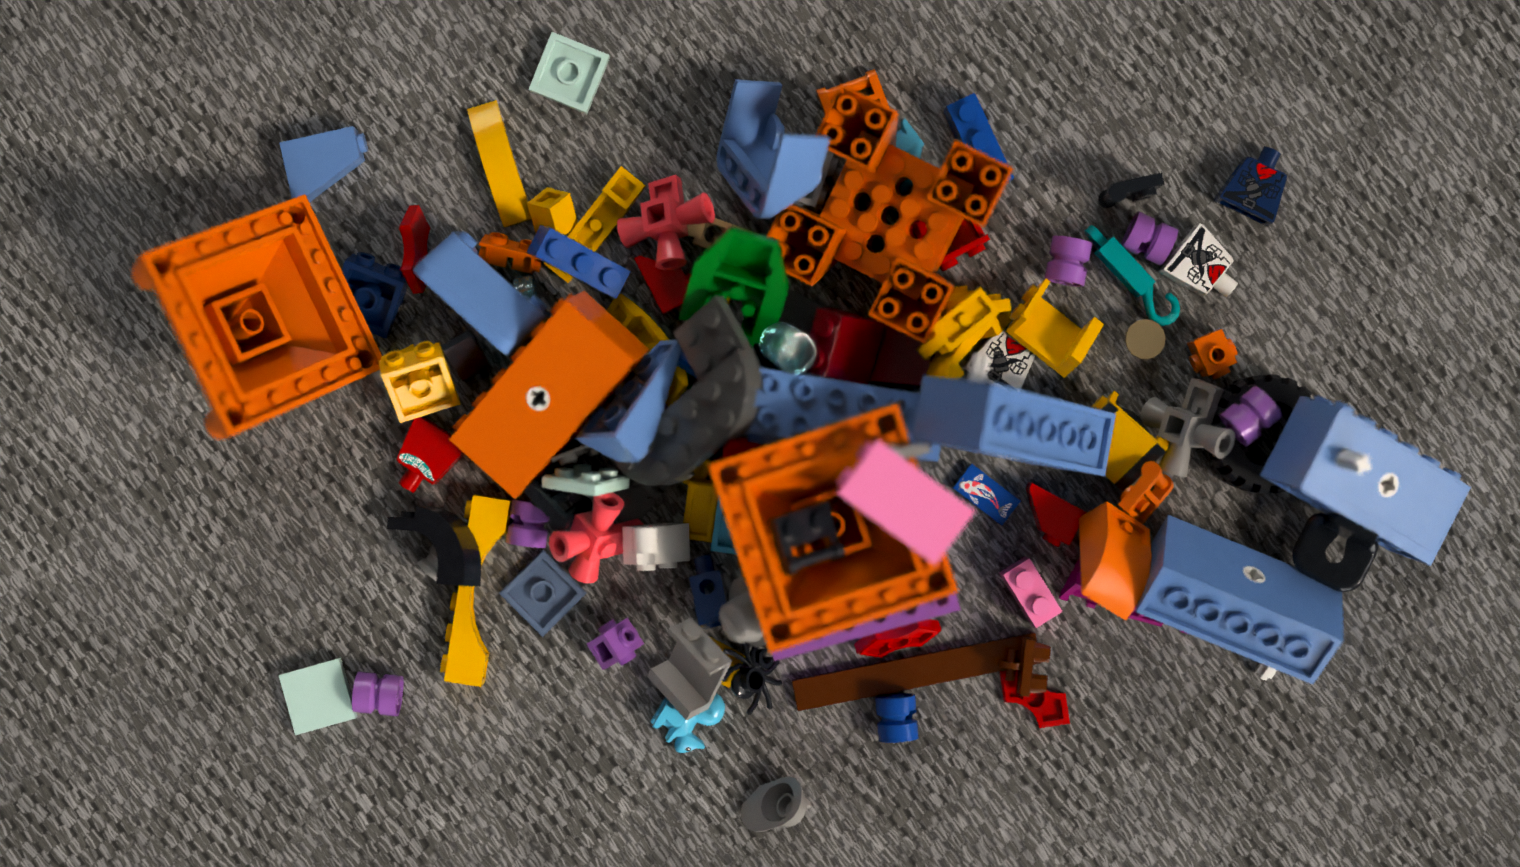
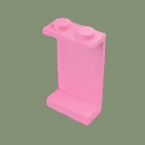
(904, 500)

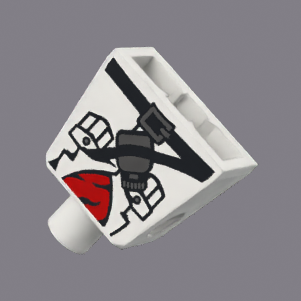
(1200, 264)
(1008, 361)

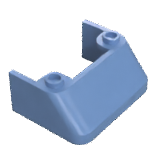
(757, 156)
(481, 293)

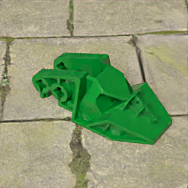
(743, 269)

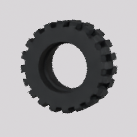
(1236, 466)

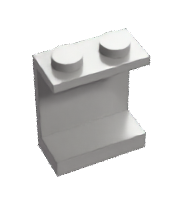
(692, 671)

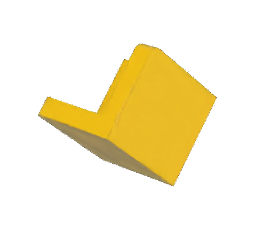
(553, 210)

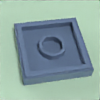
(542, 592)

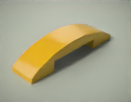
(499, 163)
(603, 215)
(649, 333)
(948, 364)

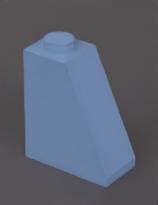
(321, 160)

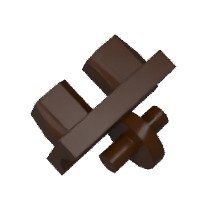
(1027, 681)

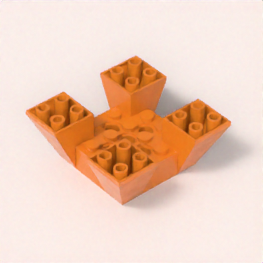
(941, 198)

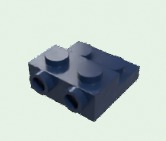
(376, 289)

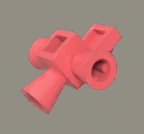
(666, 221)
(592, 538)

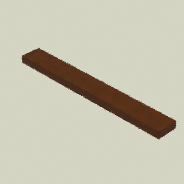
(904, 673)

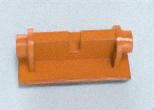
(498, 249)

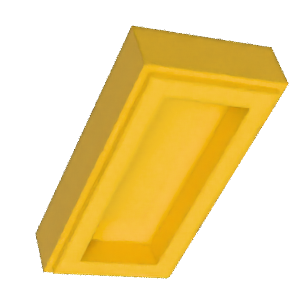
(701, 509)

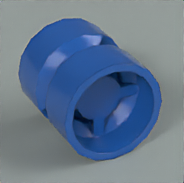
(896, 717)

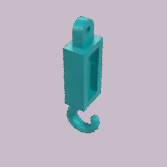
(1131, 274)

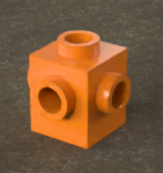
(1202, 349)

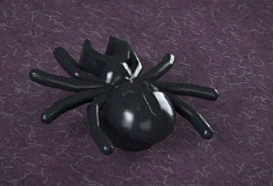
(751, 676)

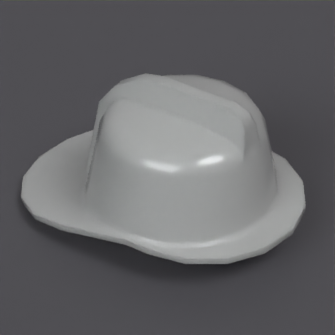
(740, 616)
(775, 805)

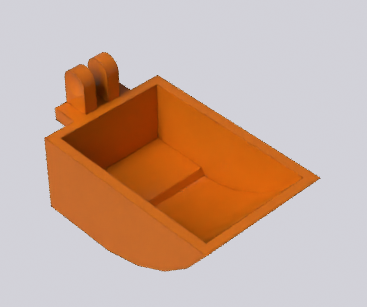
(1114, 558)

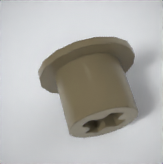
(1145, 339)

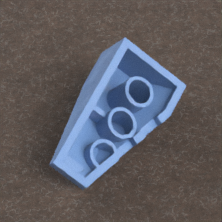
(633, 416)

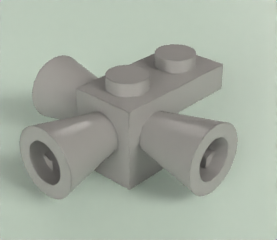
(1188, 426)

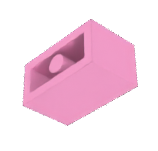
(1030, 592)

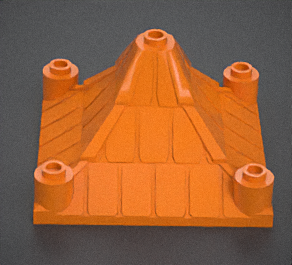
(261, 314)
(878, 568)

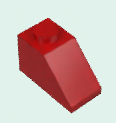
(666, 285)
(1053, 515)

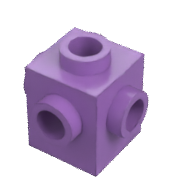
(615, 643)

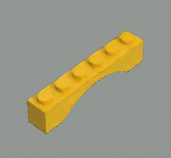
(467, 654)

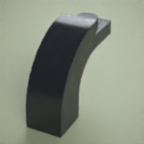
(454, 543)

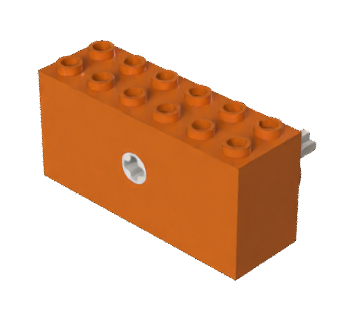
(547, 392)

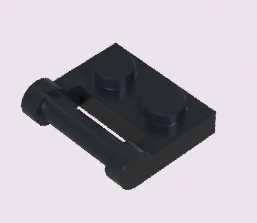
(1137, 188)
(549, 500)
(803, 527)

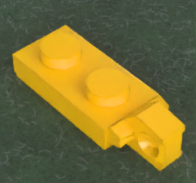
(959, 324)

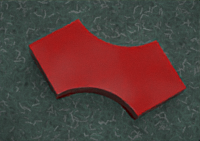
(414, 234)
(897, 638)
(1047, 707)

